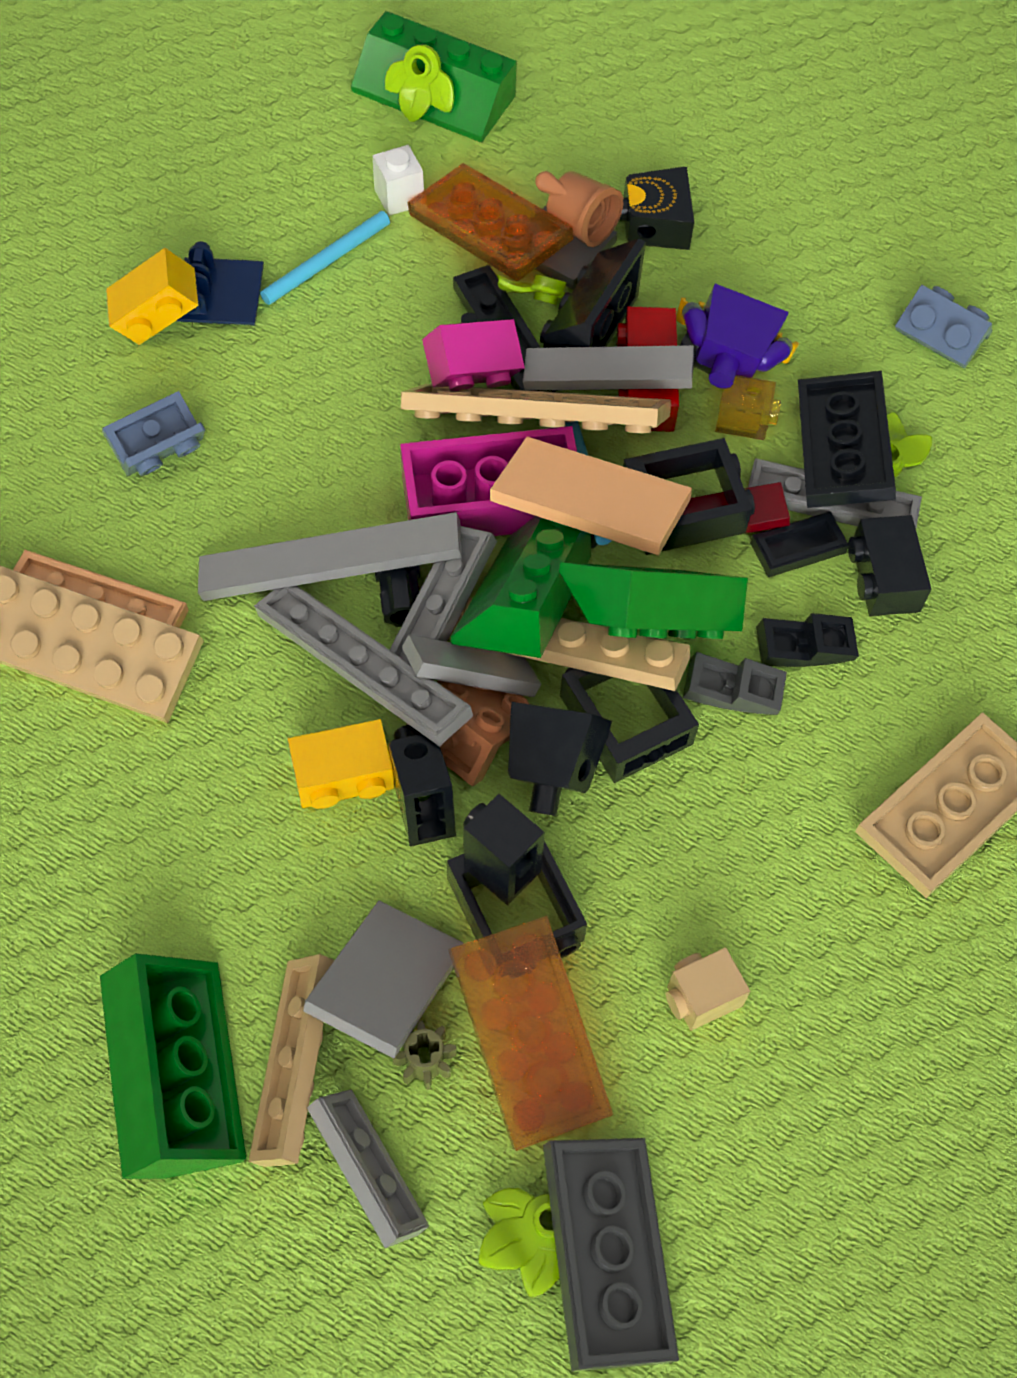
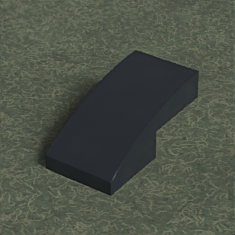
(809, 643)

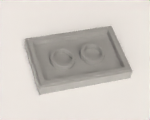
(383, 979)

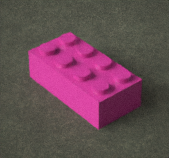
(459, 473)

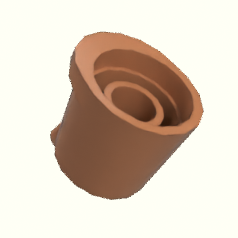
(583, 204)

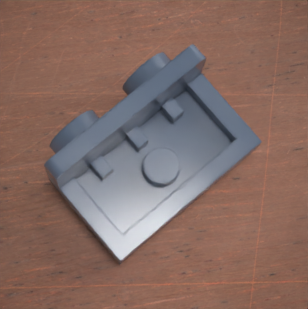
(944, 325)
(154, 434)

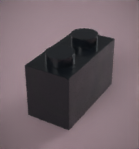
(889, 565)
(502, 848)

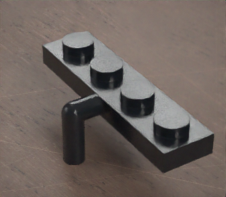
(487, 302)

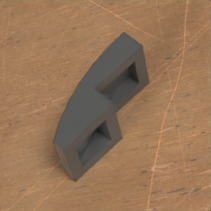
(741, 687)

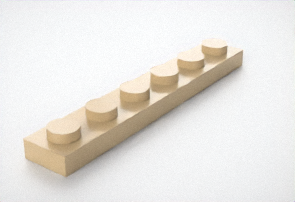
(632, 659)

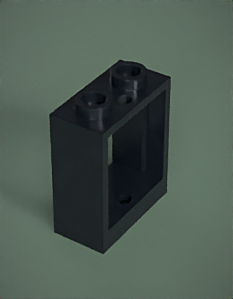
(695, 458)
(645, 748)
(574, 924)

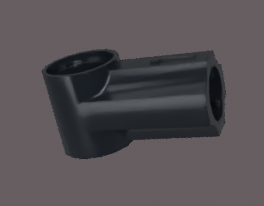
(398, 592)

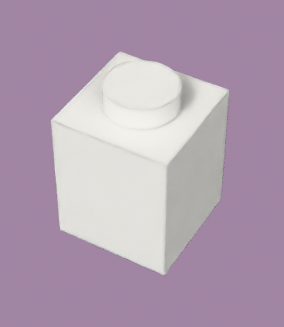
(397, 178)

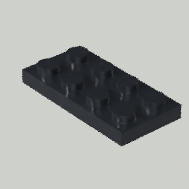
(845, 440)

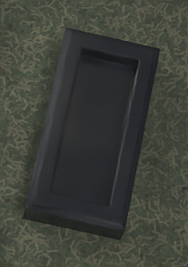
(799, 544)

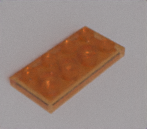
(490, 221)
(530, 1033)

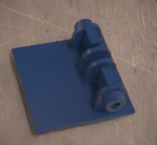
(225, 288)

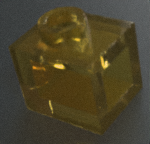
(748, 408)

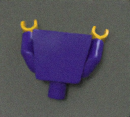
(735, 335)

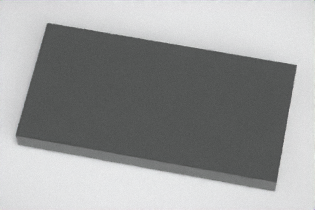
(609, 1254)

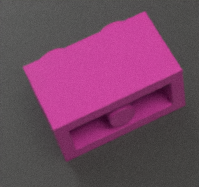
(473, 354)

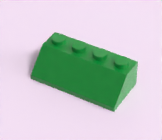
(480, 78)
(523, 590)
(657, 600)
(170, 1067)

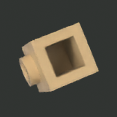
(706, 988)

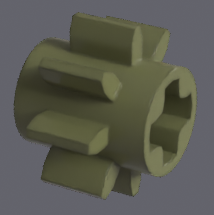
(425, 1071)

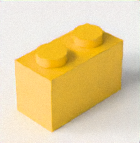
(152, 296)
(341, 764)

